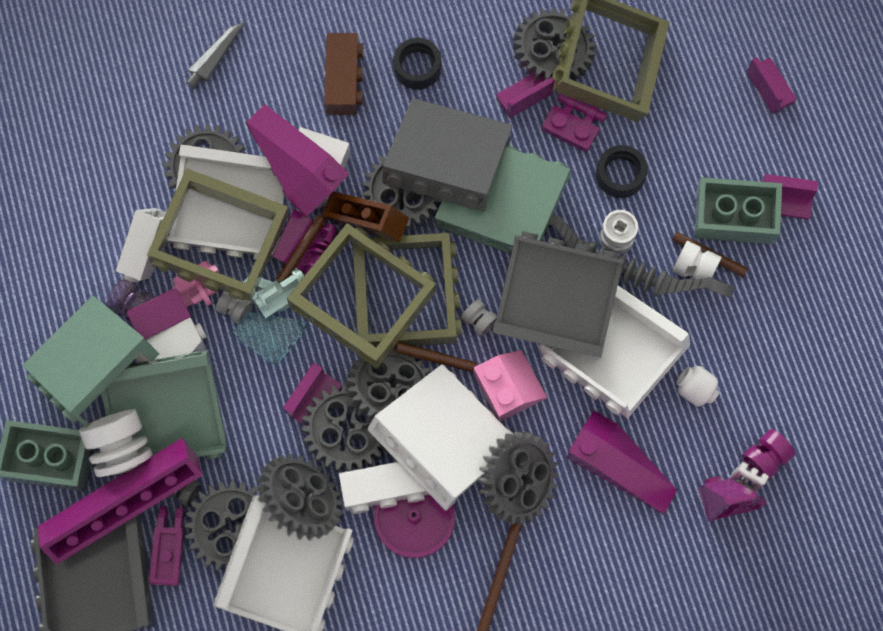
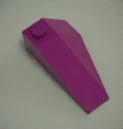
(300, 165)
(614, 457)
(728, 498)

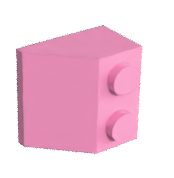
(508, 384)

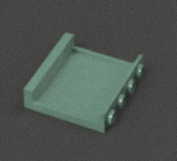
(518, 201)
(85, 358)
(173, 401)

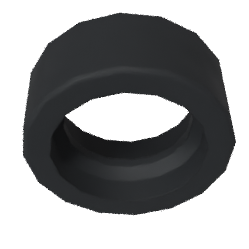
(417, 45)
(621, 152)

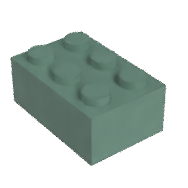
(738, 210)
(44, 456)

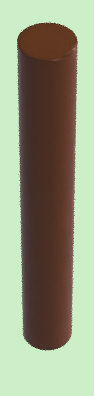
(301, 248)
(725, 262)
(436, 357)

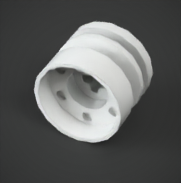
(114, 439)

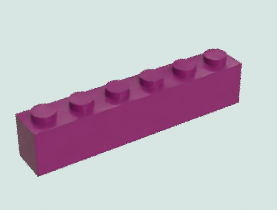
(119, 501)

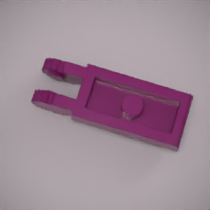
(167, 549)

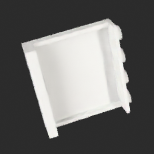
(216, 224)
(634, 357)
(439, 434)
(279, 576)

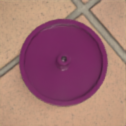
(414, 528)

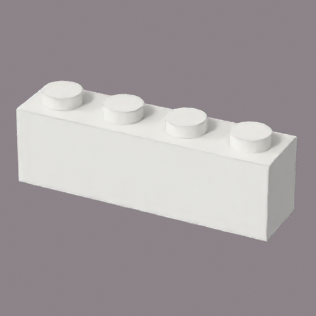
(379, 486)

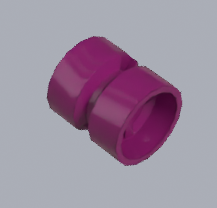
(770, 453)

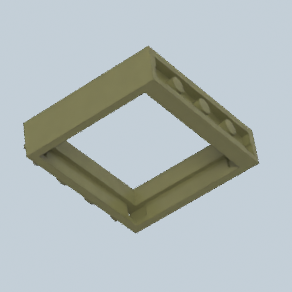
(628, 16)
(233, 196)
(337, 330)
(414, 338)

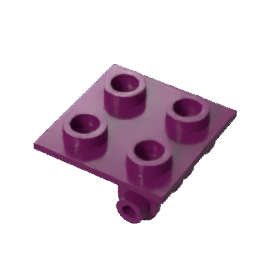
(293, 233)

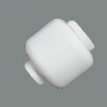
(697, 386)

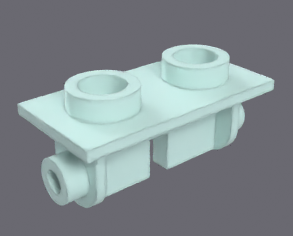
(275, 295)

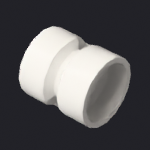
(619, 231)
(696, 263)

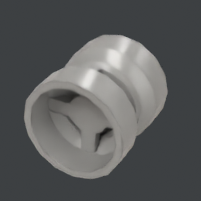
(234, 308)
(479, 317)

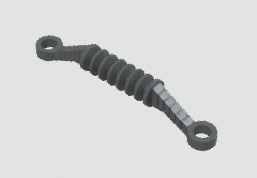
(662, 284)

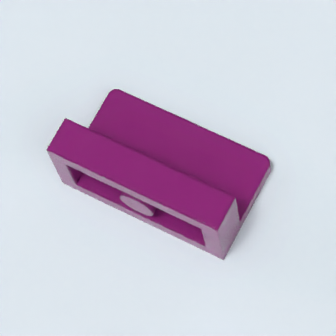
(770, 84)
(524, 94)
(796, 195)
(158, 313)
(309, 387)

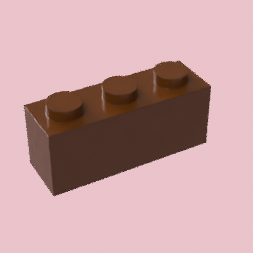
(343, 74)
(371, 216)

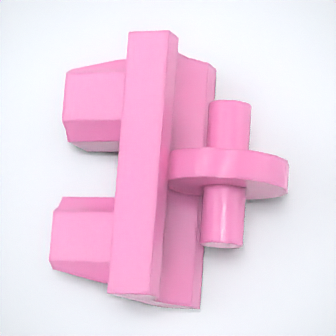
(194, 291)

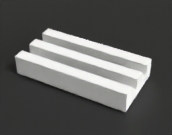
(741, 470)

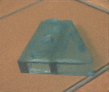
(269, 336)

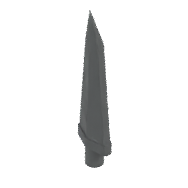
(208, 62)

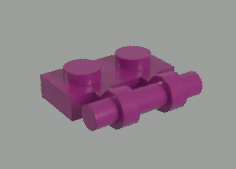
(570, 128)

